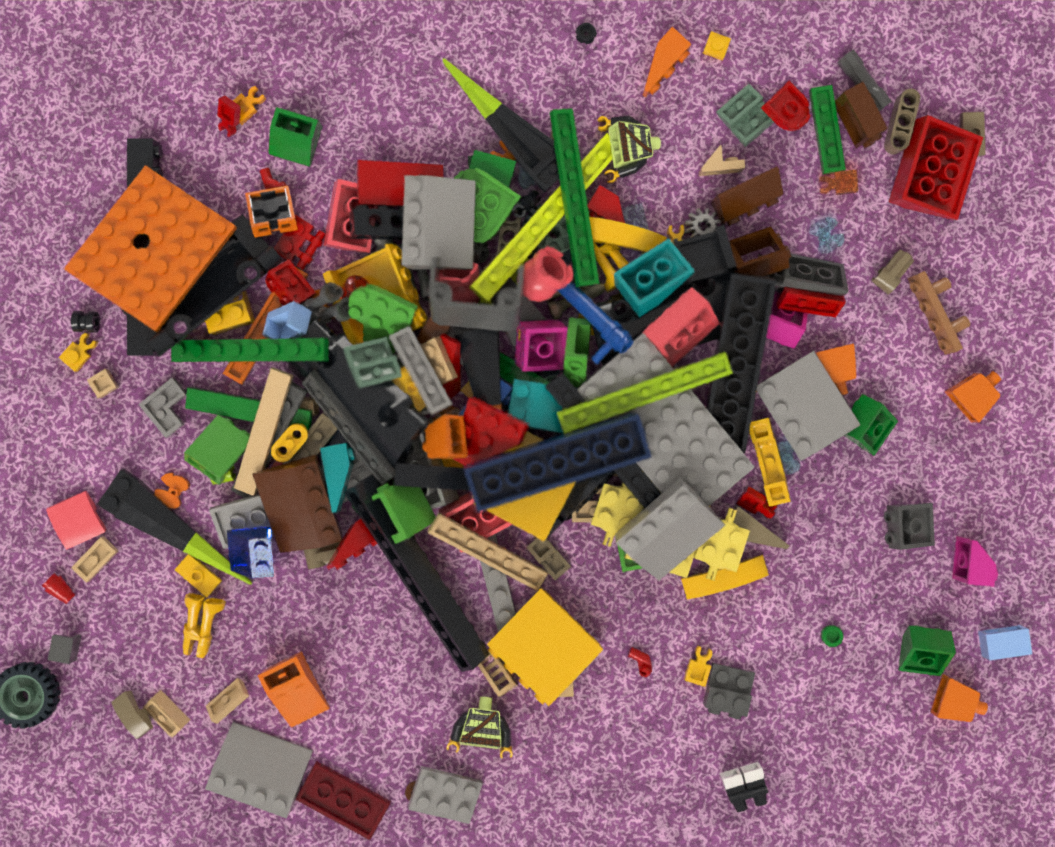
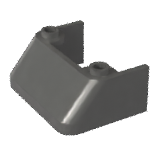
(503, 317)

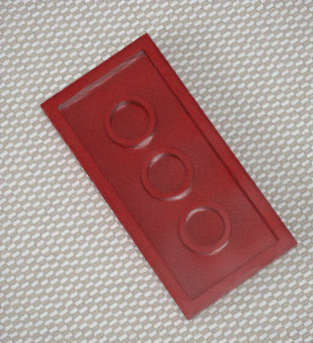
(384, 181)

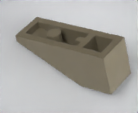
(758, 533)

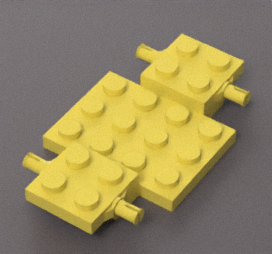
(721, 551)

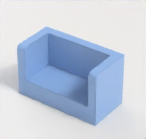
(287, 322)
(1005, 642)

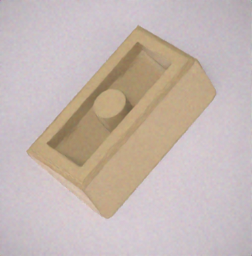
(166, 713)

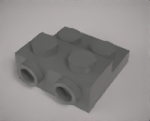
(909, 526)
(729, 691)

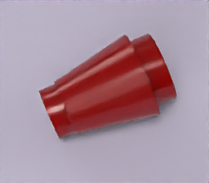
(58, 588)

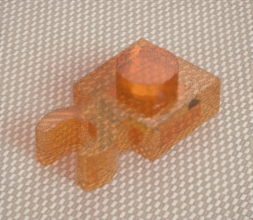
(844, 182)

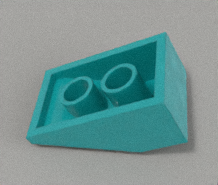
(652, 277)
(535, 406)

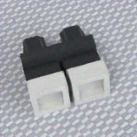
(754, 786)

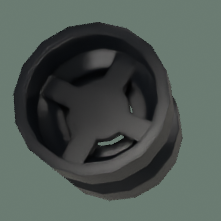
(88, 321)

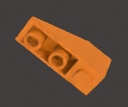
(668, 52)

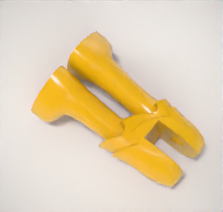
(613, 251)
(192, 630)

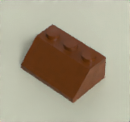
(748, 197)

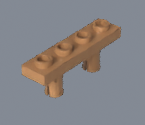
(938, 320)

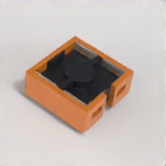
(271, 211)

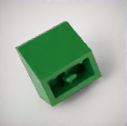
(294, 136)

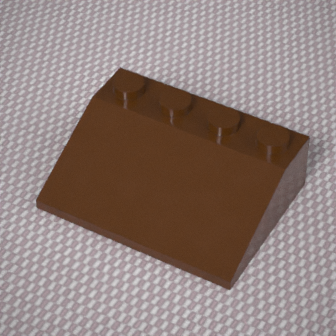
(298, 505)

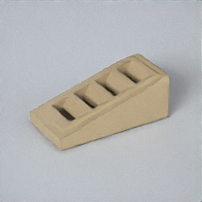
(507, 676)

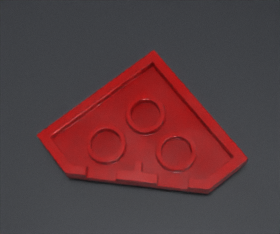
(489, 431)

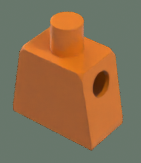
(840, 365)
(975, 395)
(446, 438)
(957, 701)

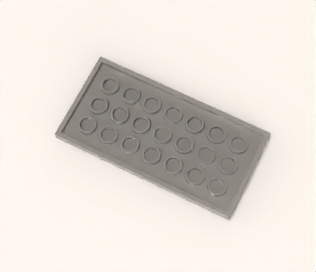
(678, 428)

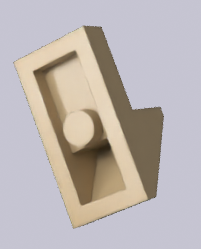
(716, 165)

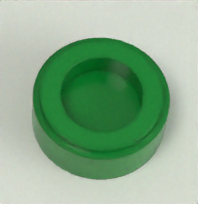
(832, 635)

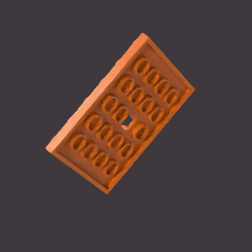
(154, 278)

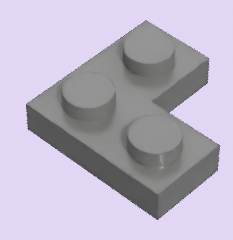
(159, 407)

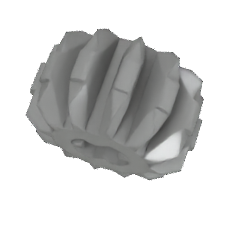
(697, 219)

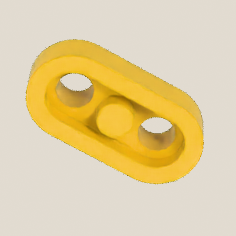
(289, 441)

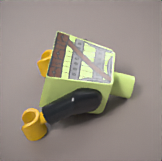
(629, 143)
(482, 729)

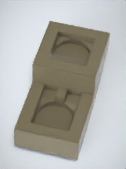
(549, 558)
(132, 717)

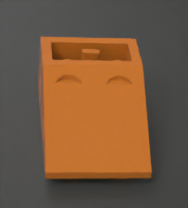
(293, 689)

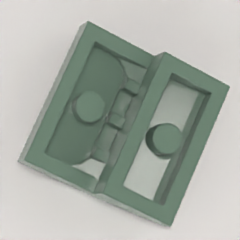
(744, 115)
(372, 362)

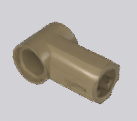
(890, 275)
(320, 556)

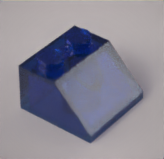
(251, 552)

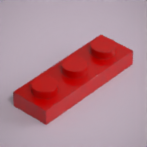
(810, 302)

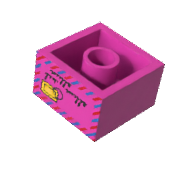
(540, 345)

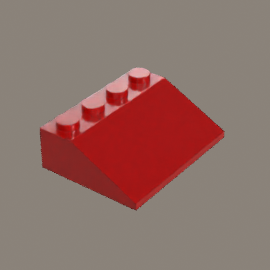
(936, 168)

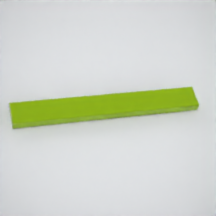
(644, 392)

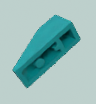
(337, 468)

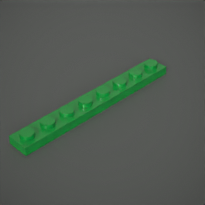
(574, 197)
(250, 350)

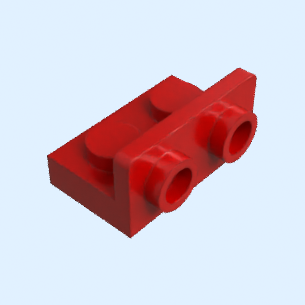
(288, 284)

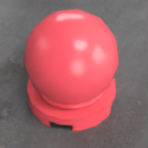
(545, 275)
(460, 282)

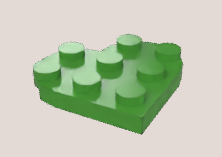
(492, 203)
(380, 312)

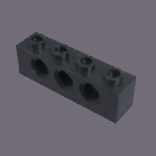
(362, 229)

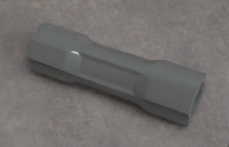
(855, 69)

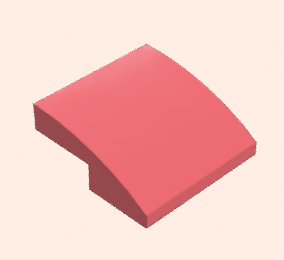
(76, 520)

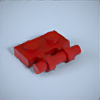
(292, 241)

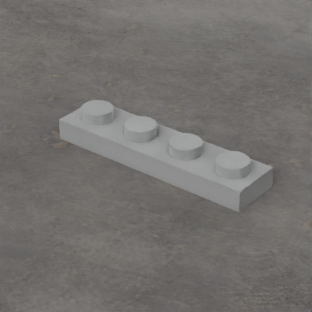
(420, 370)

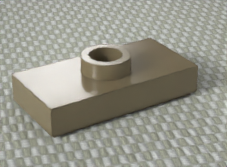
(974, 123)

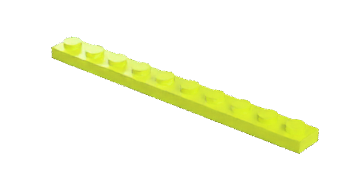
(538, 226)

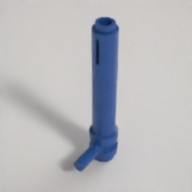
(610, 330)

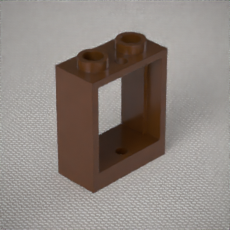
(860, 116)
(765, 264)

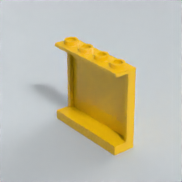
(385, 271)
(537, 512)
(544, 647)

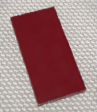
(343, 800)

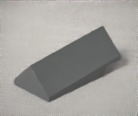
(812, 275)

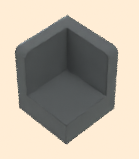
(64, 648)

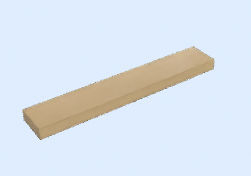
(263, 429)
(487, 551)

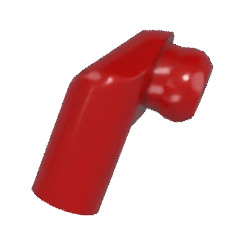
(268, 180)
(643, 660)

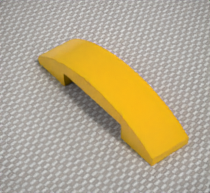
(624, 235)
(770, 462)
(747, 572)

